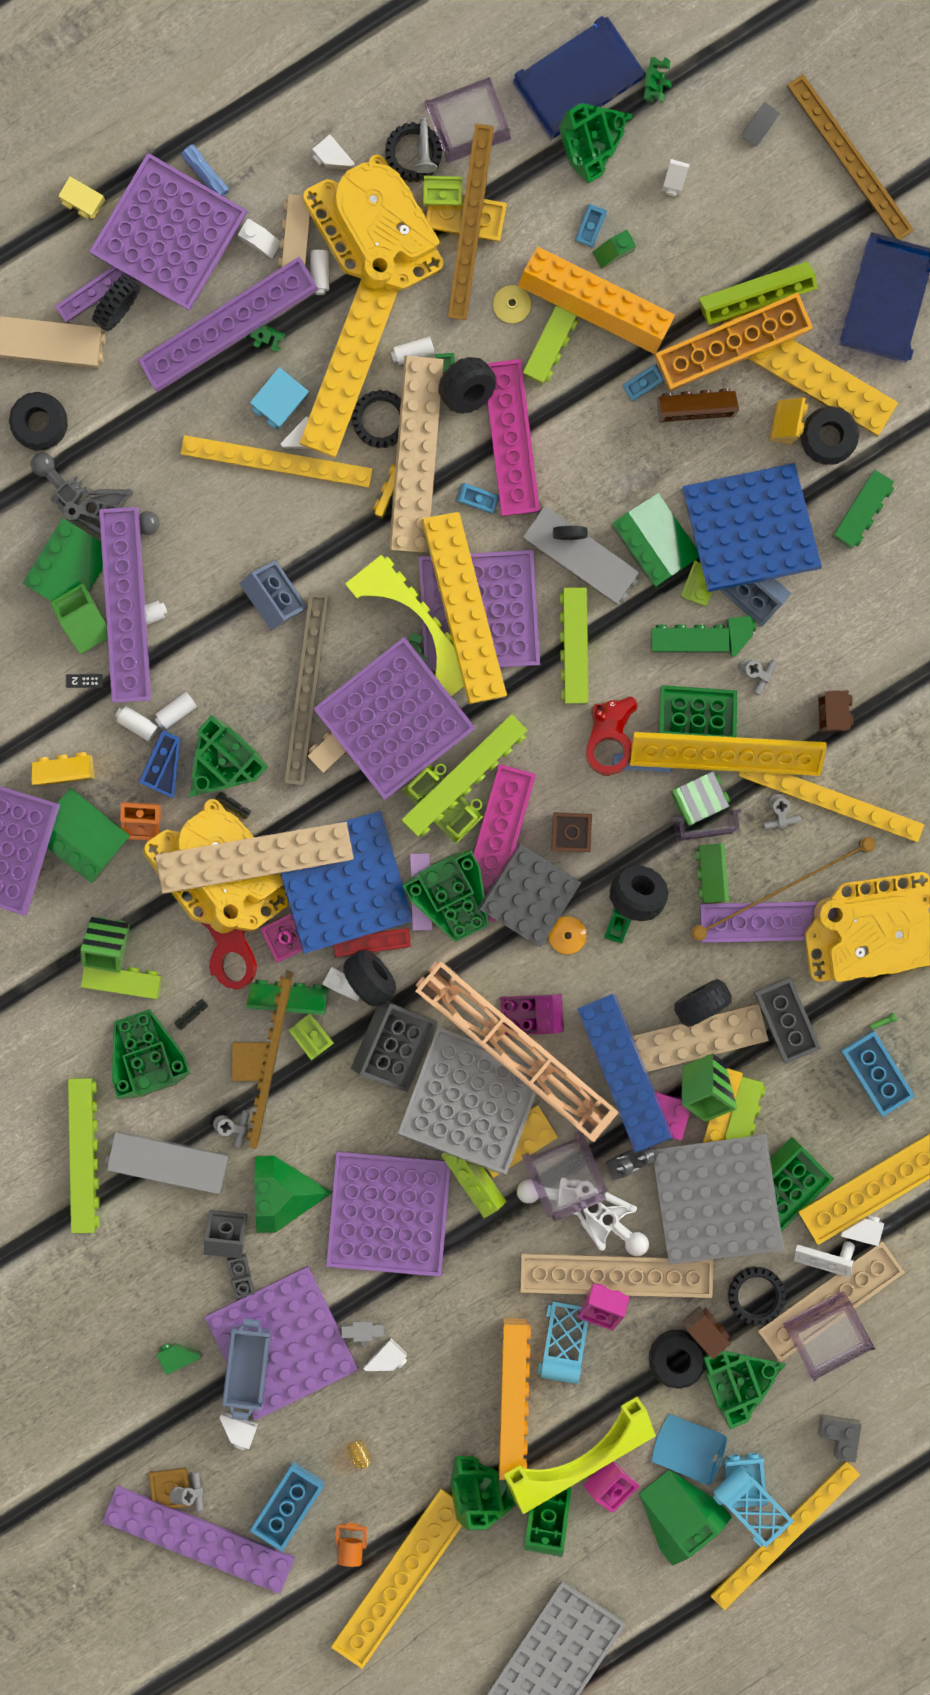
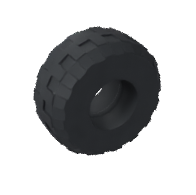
(467, 385)
(32, 403)
(842, 422)
(644, 881)
(369, 978)
(703, 1003)
(673, 1377)

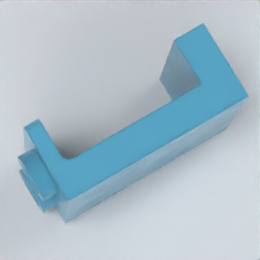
(278, 398)
(754, 1465)

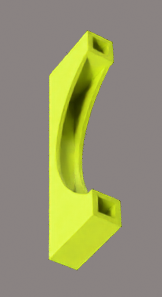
(381, 580)
(537, 1486)

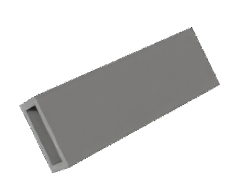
(582, 558)
(167, 1162)

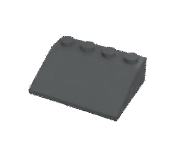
(393, 1045)

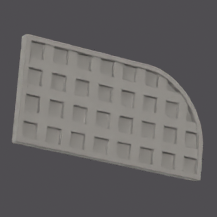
(560, 1647)

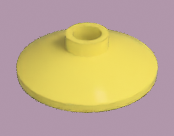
(515, 313)

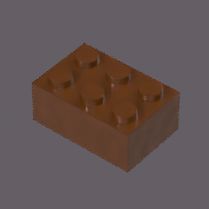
(835, 711)
(707, 1331)

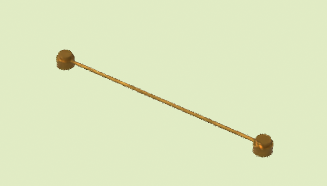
(866, 844)

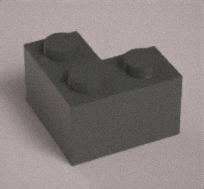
(846, 1434)

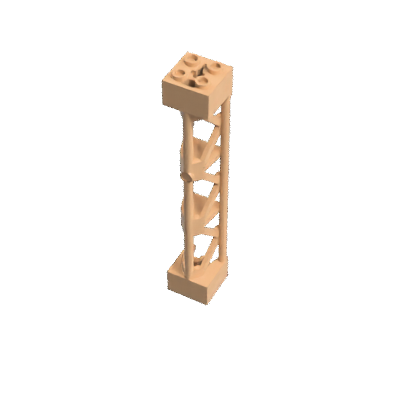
(441, 986)

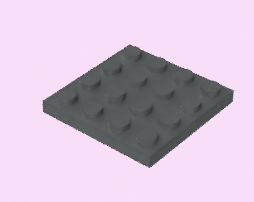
(529, 895)

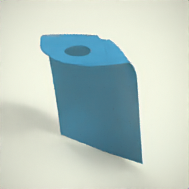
(689, 1449)

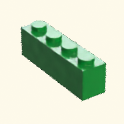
(863, 508)
(690, 639)

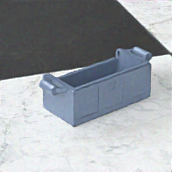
(246, 1368)

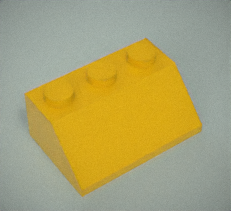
(62, 769)

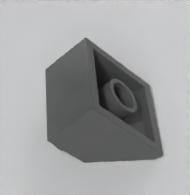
(225, 1234)

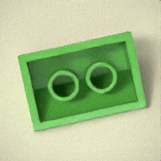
(712, 873)

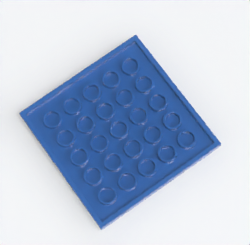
(751, 527)
(350, 896)

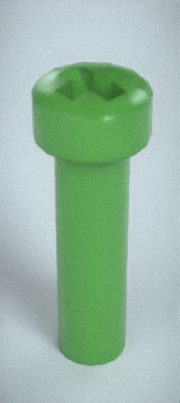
(892, 1017)

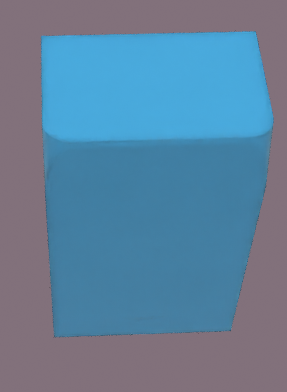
(591, 225)
(644, 382)
(477, 498)

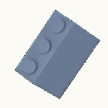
(273, 595)
(758, 599)

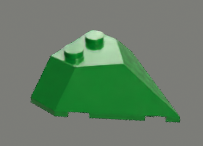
(591, 138)
(223, 759)
(282, 1193)
(739, 1384)
(478, 1494)

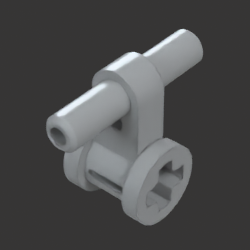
(764, 676)
(781, 819)
(240, 1128)
(189, 1495)

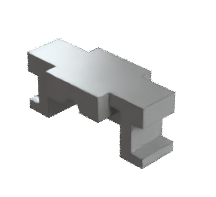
(363, 1331)

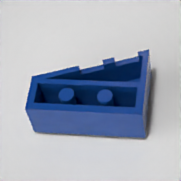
(162, 763)

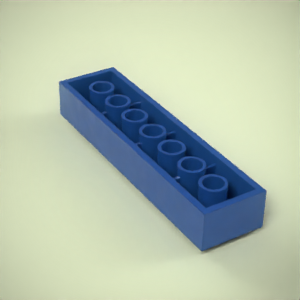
(625, 1073)

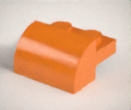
(140, 820)

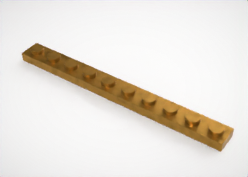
(850, 157)
(471, 221)
(271, 1053)

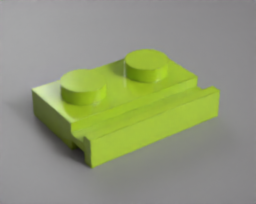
(443, 190)
(695, 586)
(311, 1036)

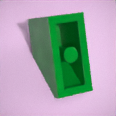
(614, 249)
(740, 632)
(617, 927)
(176, 1356)

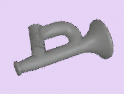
(425, 164)

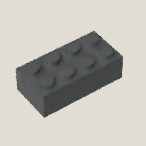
(787, 1020)

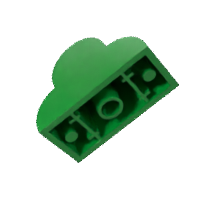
(548, 1525)

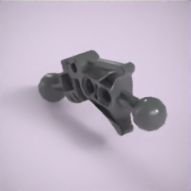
(71, 492)

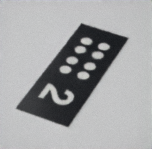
(84, 680)

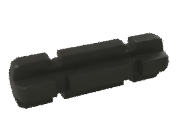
(233, 805)
(191, 1014)

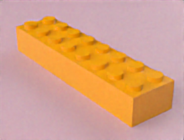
(596, 300)
(733, 342)
(513, 1394)

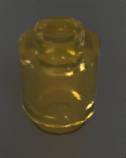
(359, 1455)

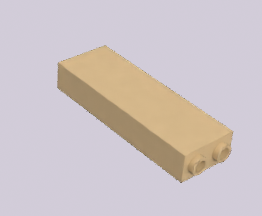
(51, 342)

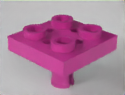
(271, 933)

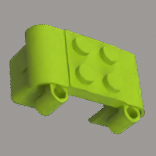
(455, 822)

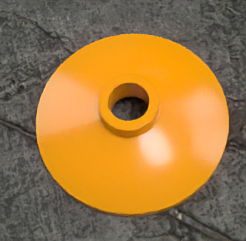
(577, 939)

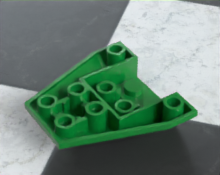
(450, 894)
(144, 1057)
(682, 1516)

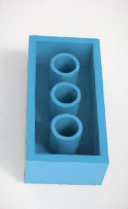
(877, 1073)
(287, 1506)

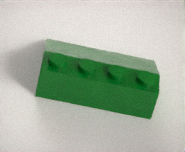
(655, 540)
(66, 562)
(697, 711)
(85, 836)
(301, 998)
(796, 1180)

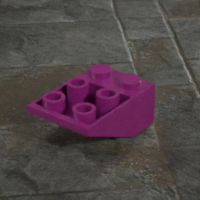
(534, 1013)

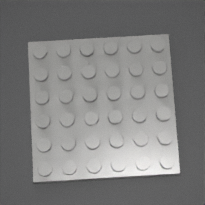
(468, 1103)
(717, 1199)

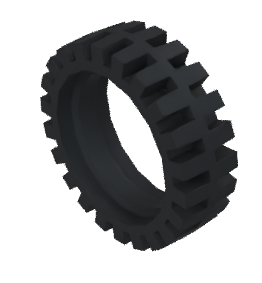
(395, 136)
(116, 302)
(359, 409)
(777, 1306)

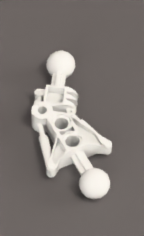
(635, 1243)

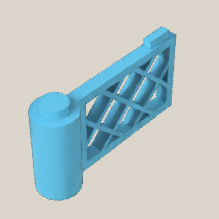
(560, 1368)
(734, 1488)

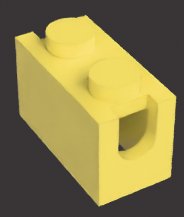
(81, 198)

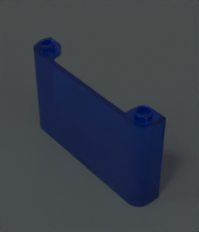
(583, 70)
(887, 298)

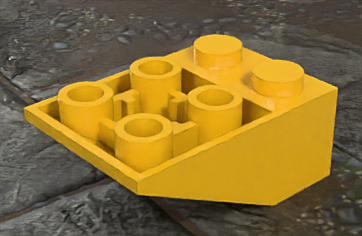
(787, 420)

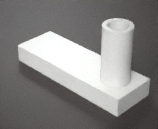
(840, 1265)

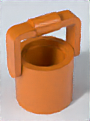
(350, 1548)

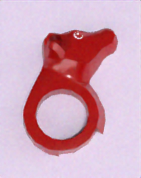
(608, 724)
(226, 943)

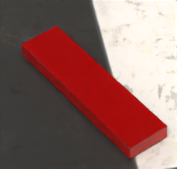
(374, 942)

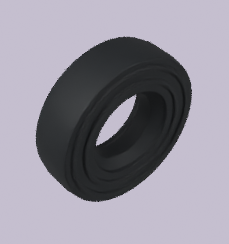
(570, 532)

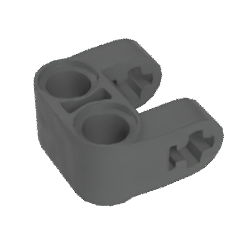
(629, 1162)

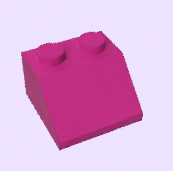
(603, 1307)
(610, 1486)

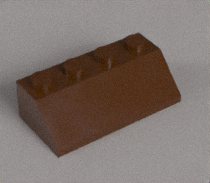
(697, 406)

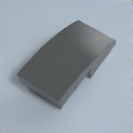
(760, 124)
(241, 1276)

